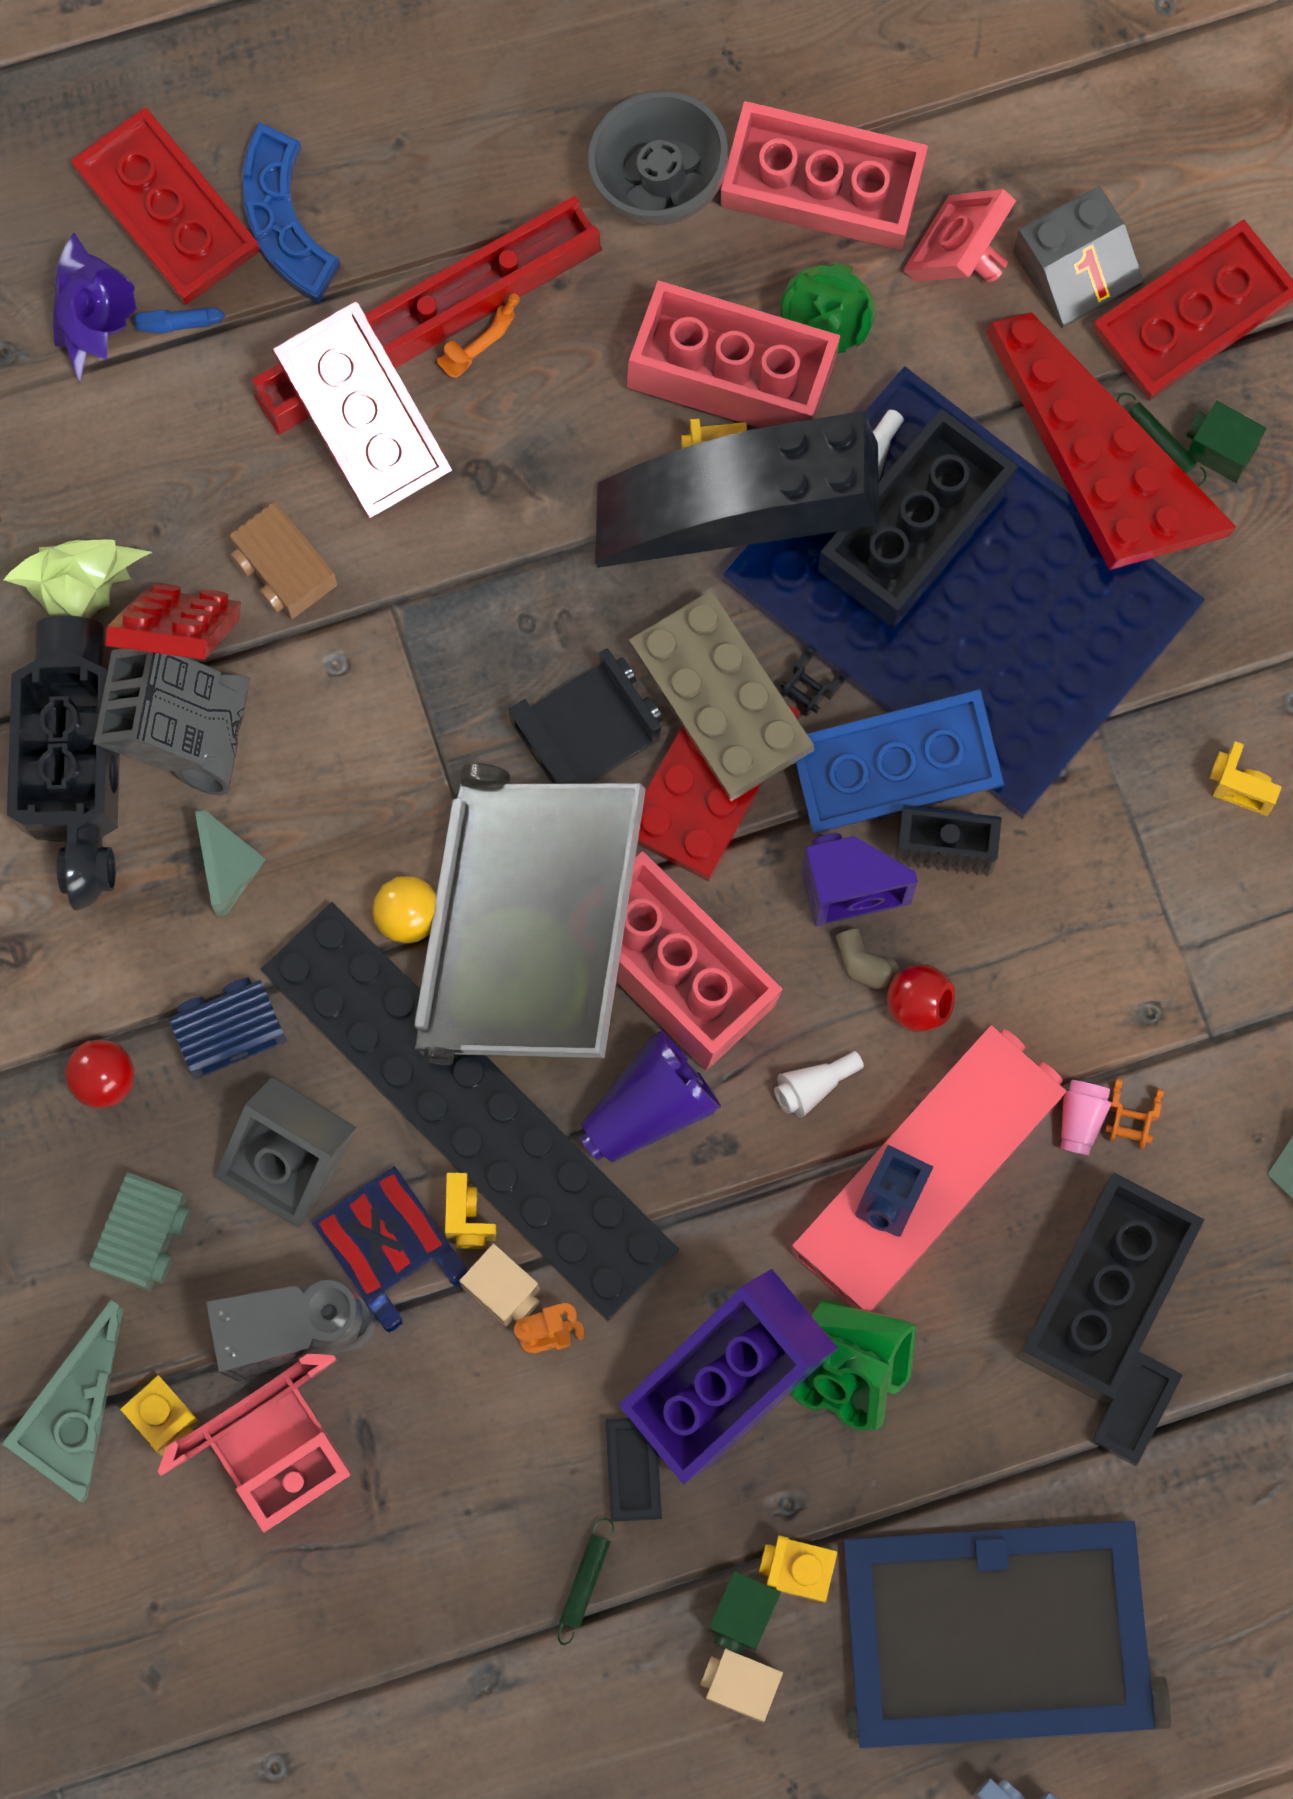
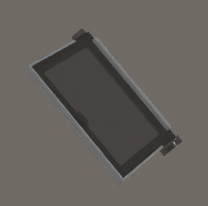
(528, 918)

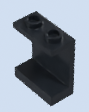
(588, 724)

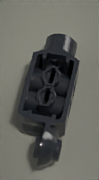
(56, 775)

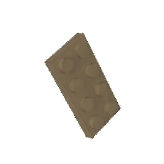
(721, 695)

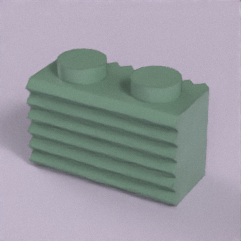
(140, 1233)

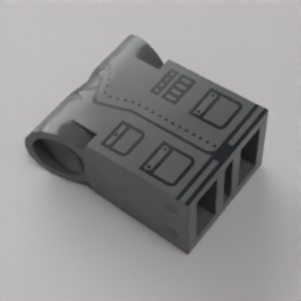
(173, 716)
(280, 1326)

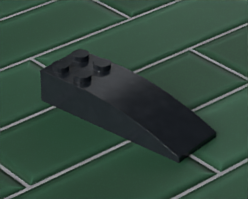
(742, 491)

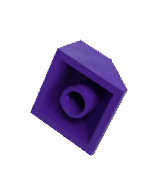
(853, 879)

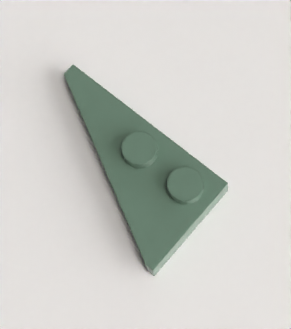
(66, 1419)

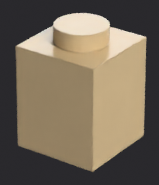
(501, 1286)
(741, 1684)

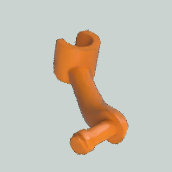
(458, 360)

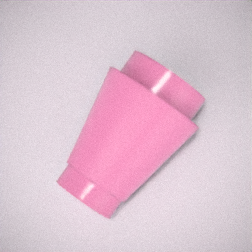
(1083, 1115)

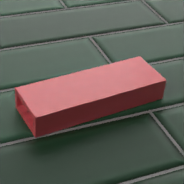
(962, 1130)

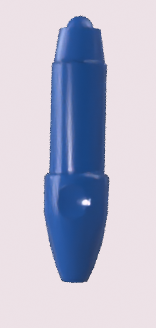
(166, 321)

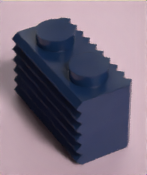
(227, 1027)

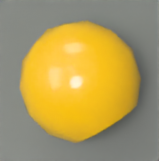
(404, 909)

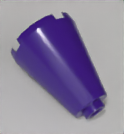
(648, 1102)

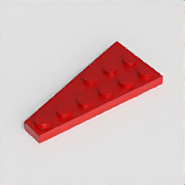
(1117, 475)

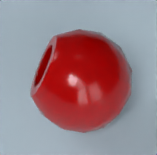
(921, 998)
(100, 1073)

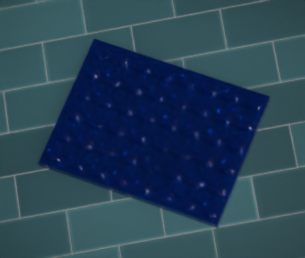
(1013, 614)

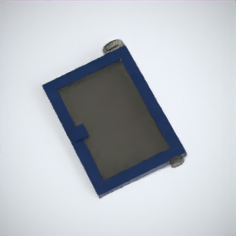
(999, 1636)

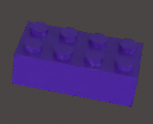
(728, 1375)

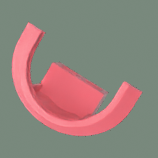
(270, 1446)

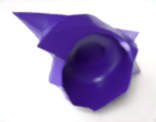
(88, 303)

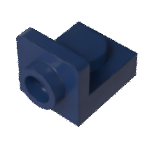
(893, 1191)

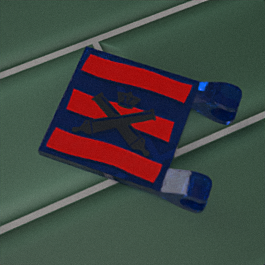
(385, 1238)

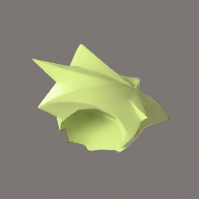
(75, 575)

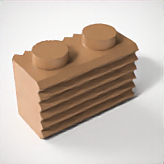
(282, 561)

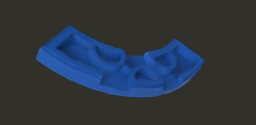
(272, 217)

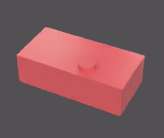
(823, 175)
(730, 359)
(688, 968)

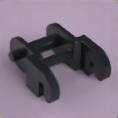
(826, 690)

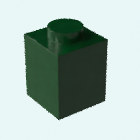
(1224, 440)
(743, 1613)

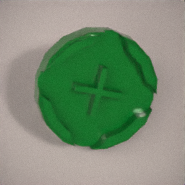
(830, 301)

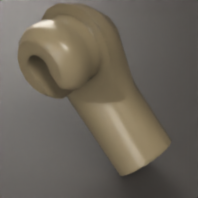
(863, 966)

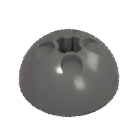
(658, 157)

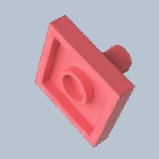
(961, 238)

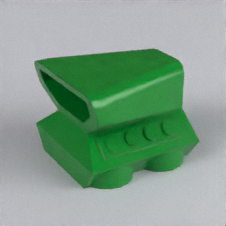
(869, 1362)

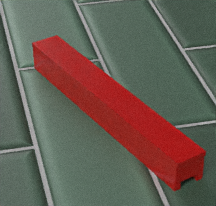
(457, 297)

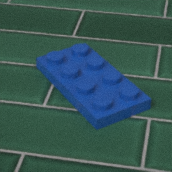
(899, 760)

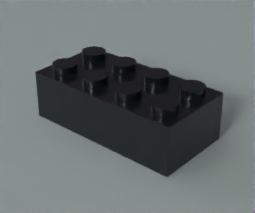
(926, 515)
(1110, 1289)

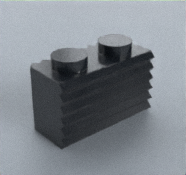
(948, 839)

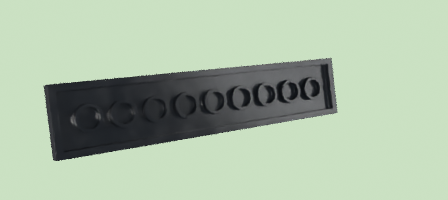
(472, 1115)

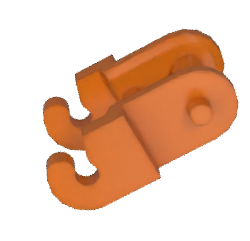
(1141, 1136)
(548, 1330)

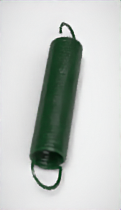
(1162, 437)
(585, 1581)

